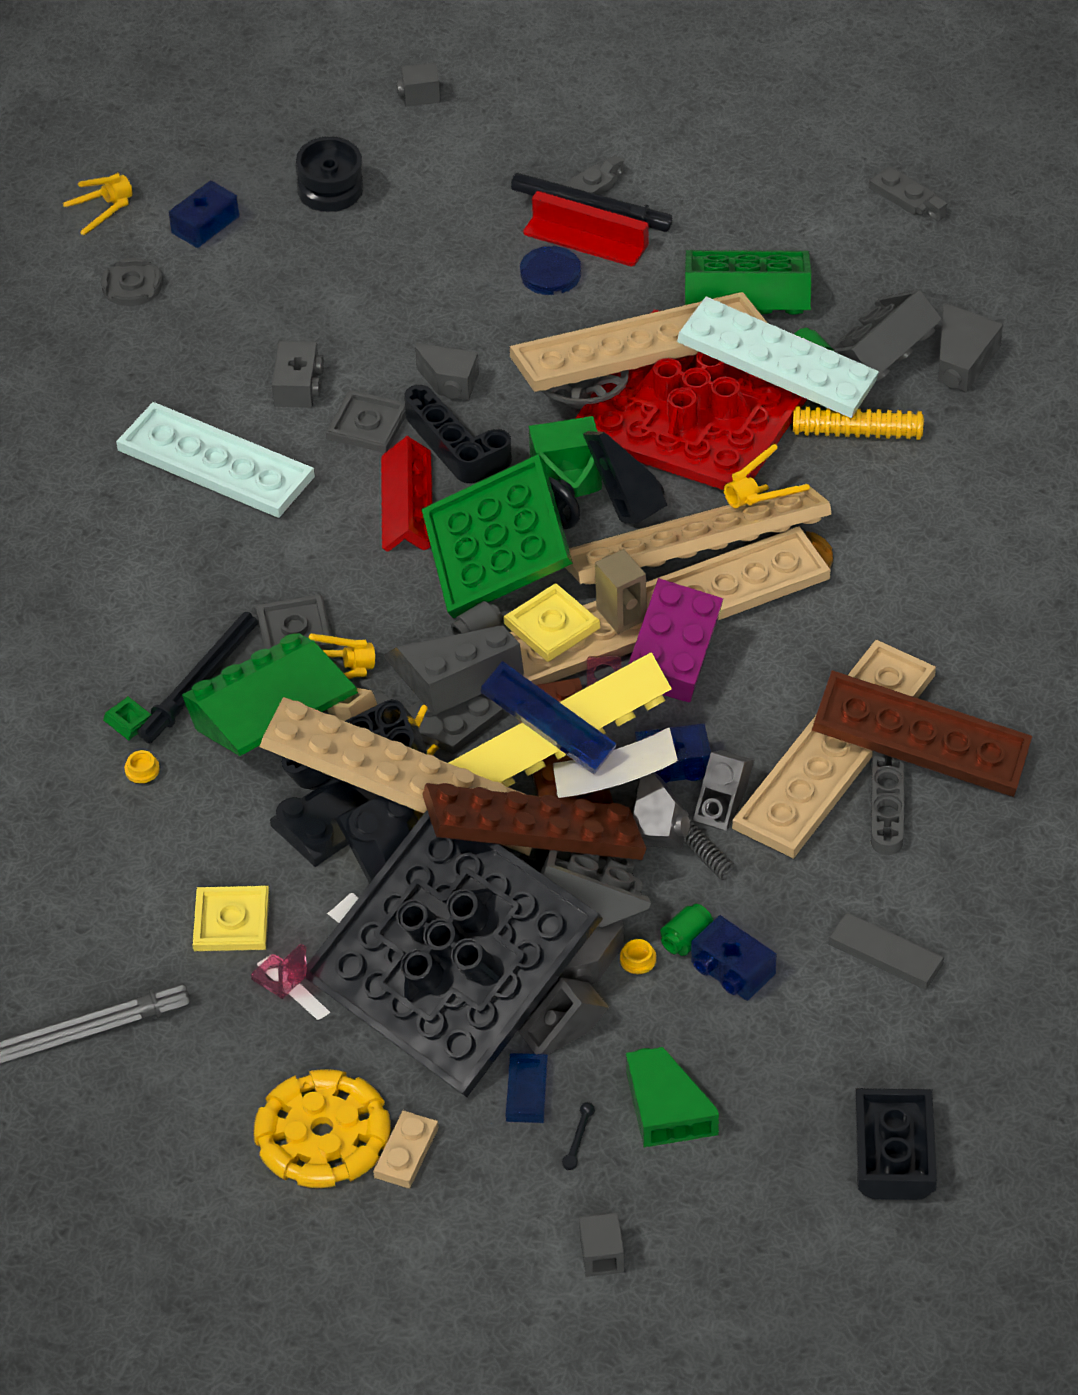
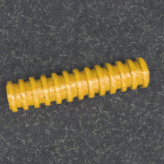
(861, 423)

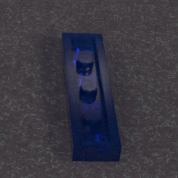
(548, 717)

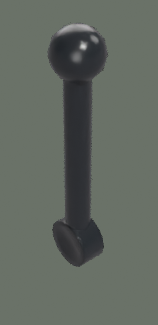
(569, 1161)

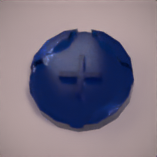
(550, 270)

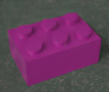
(678, 634)

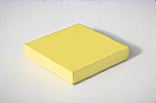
(551, 622)
(231, 918)

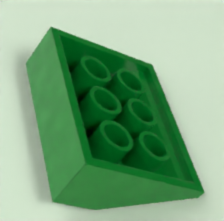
(766, 277)
(243, 699)

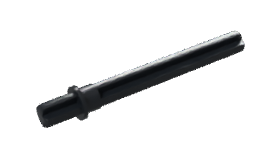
(530, 185)
(165, 713)

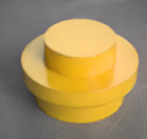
(141, 767)
(638, 957)

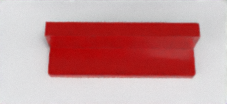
(587, 229)
(405, 492)

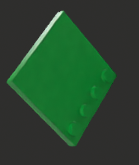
(496, 536)

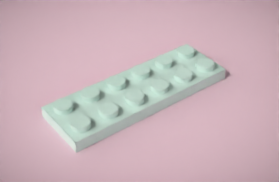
(778, 356)
(215, 459)

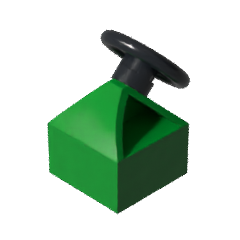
(567, 462)

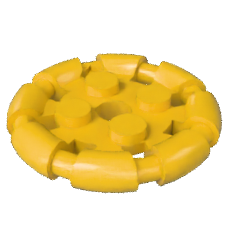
(317, 1109)

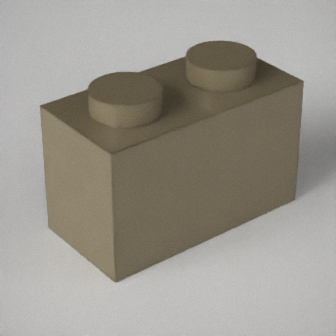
(620, 591)

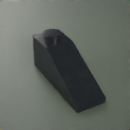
(629, 484)

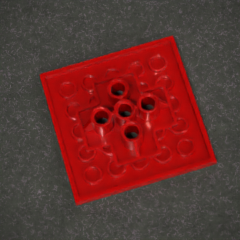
(695, 417)

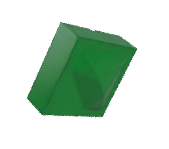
(126, 717)

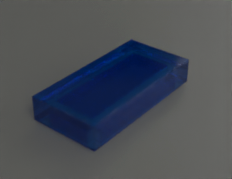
(526, 1088)

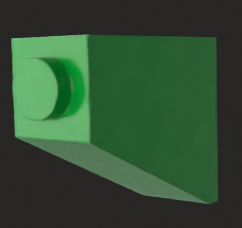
(667, 1100)

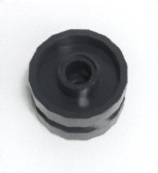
(329, 174)

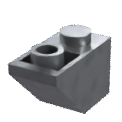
(722, 788)

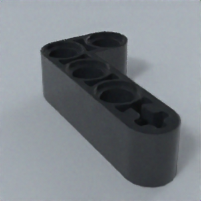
(464, 455)
(386, 719)

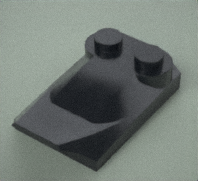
(311, 821)
(376, 832)
(895, 1143)

